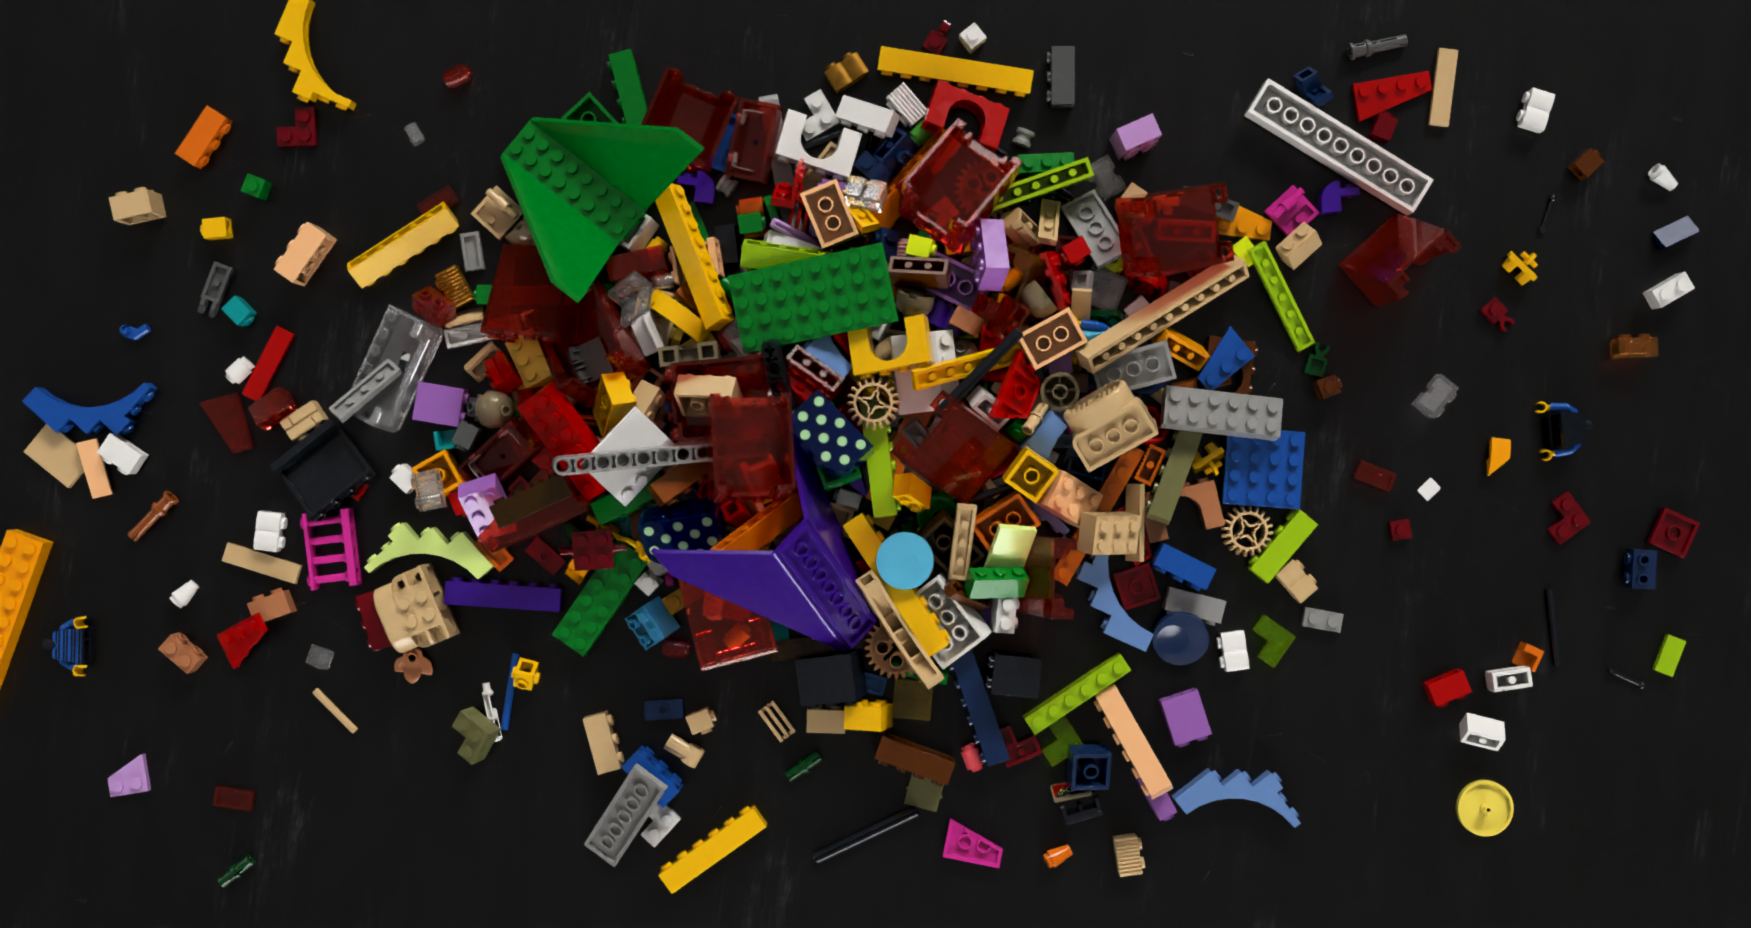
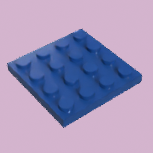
(1264, 471)

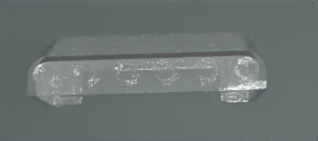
(396, 334)

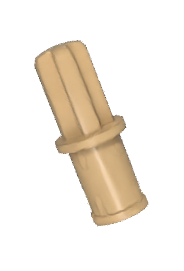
(1035, 418)

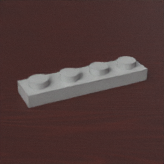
(365, 390)

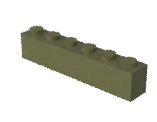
(1173, 476)

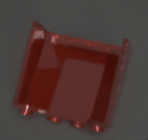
(694, 112)

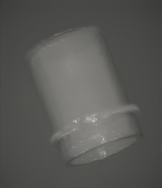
(414, 134)
(663, 281)

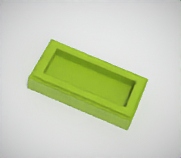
(1669, 655)

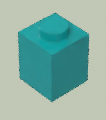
(239, 311)

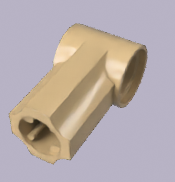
(688, 752)

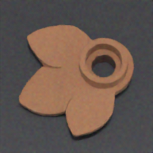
(413, 667)

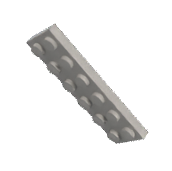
(625, 815)

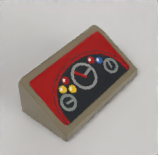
(1062, 792)

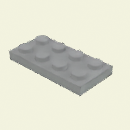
(1094, 222)
(1139, 367)

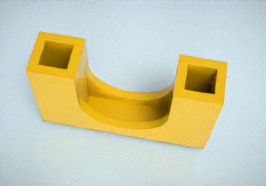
(916, 354)

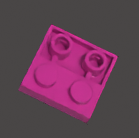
(1291, 210)

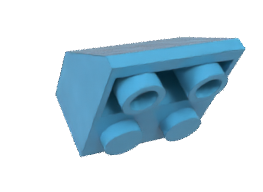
(652, 623)

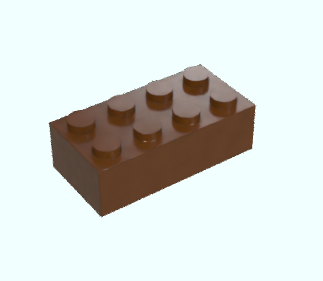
(914, 758)

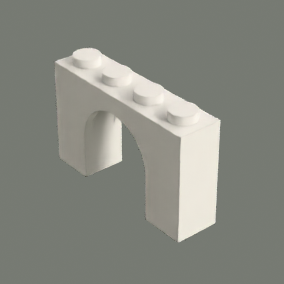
(791, 150)

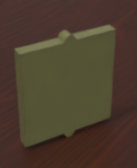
(923, 794)

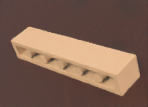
(1133, 742)

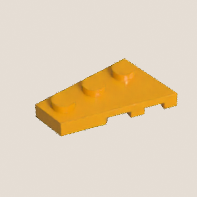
(1245, 224)

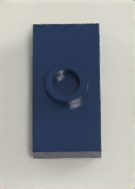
(664, 709)

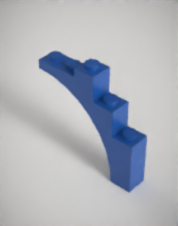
(91, 420)

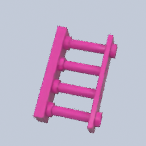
(349, 556)

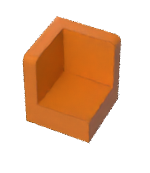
(1527, 656)

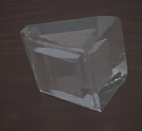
(319, 657)

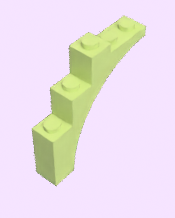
(433, 542)

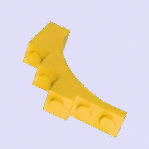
(294, 31)

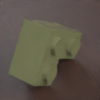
(478, 733)

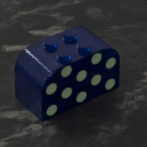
(829, 437)
(681, 526)

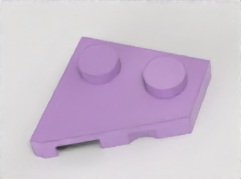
(130, 778)

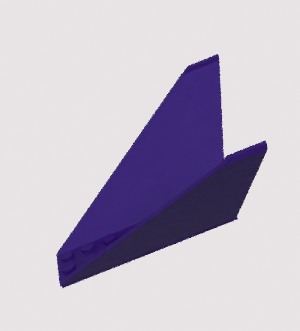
(801, 583)

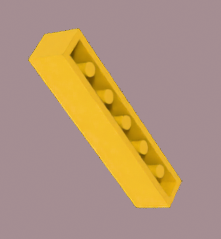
(402, 245)
(712, 849)

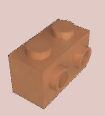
(183, 652)

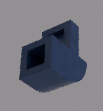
(1311, 87)
(873, 168)

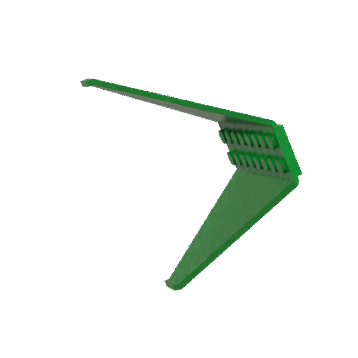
(589, 188)

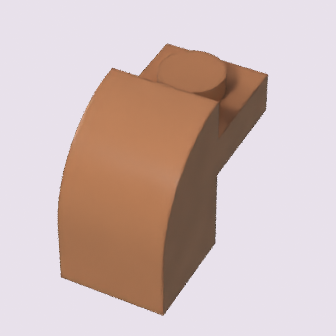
(966, 321)

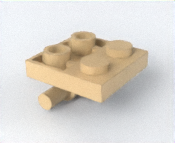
(497, 212)

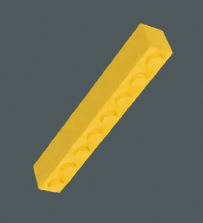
(955, 70)
(694, 258)
(908, 602)

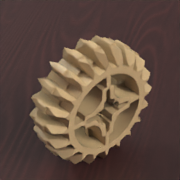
(878, 386)
(1243, 523)

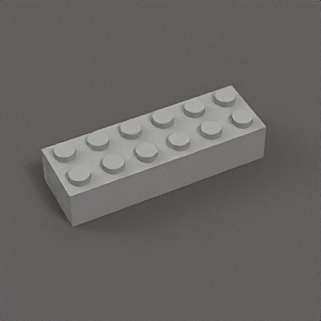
(1221, 413)

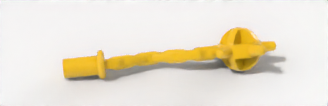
(636, 544)

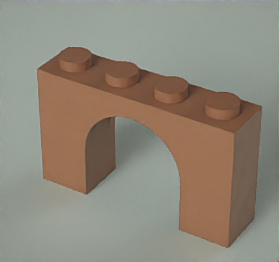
(1207, 501)

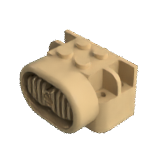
(1108, 424)
(414, 610)

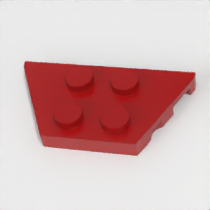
(1017, 390)

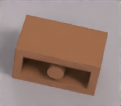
(272, 606)

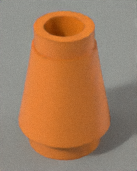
(1056, 856)

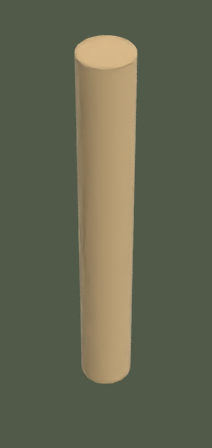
(334, 710)

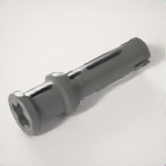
(1369, 47)

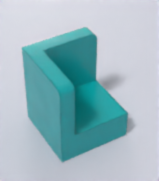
(443, 440)

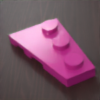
(970, 847)

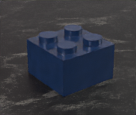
(1088, 767)

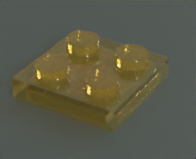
(912, 700)

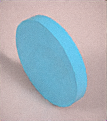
(905, 560)

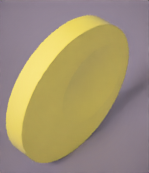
(1484, 807)

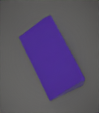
(860, 486)

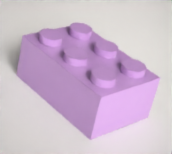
(1135, 136)

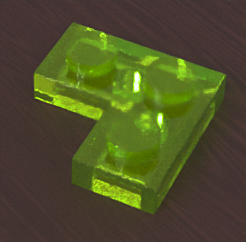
(1277, 640)
(1065, 736)

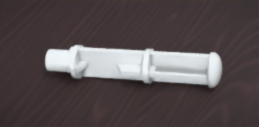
(490, 712)

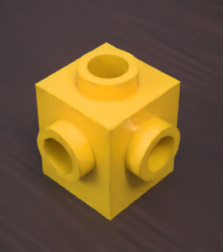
(525, 674)

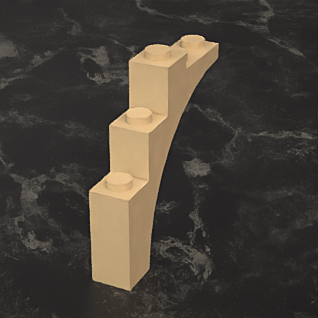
(898, 630)

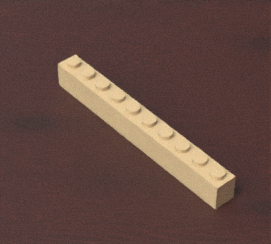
(1161, 314)

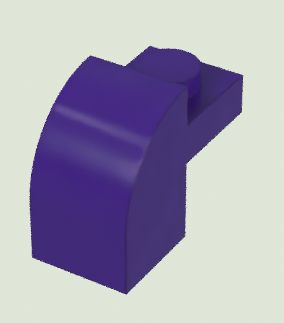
(704, 187)
(1330, 197)

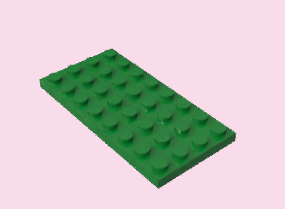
(813, 297)

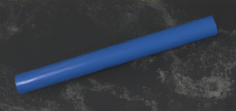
(509, 694)

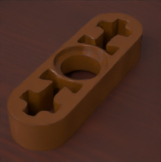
(956, 591)

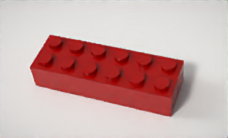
(562, 432)

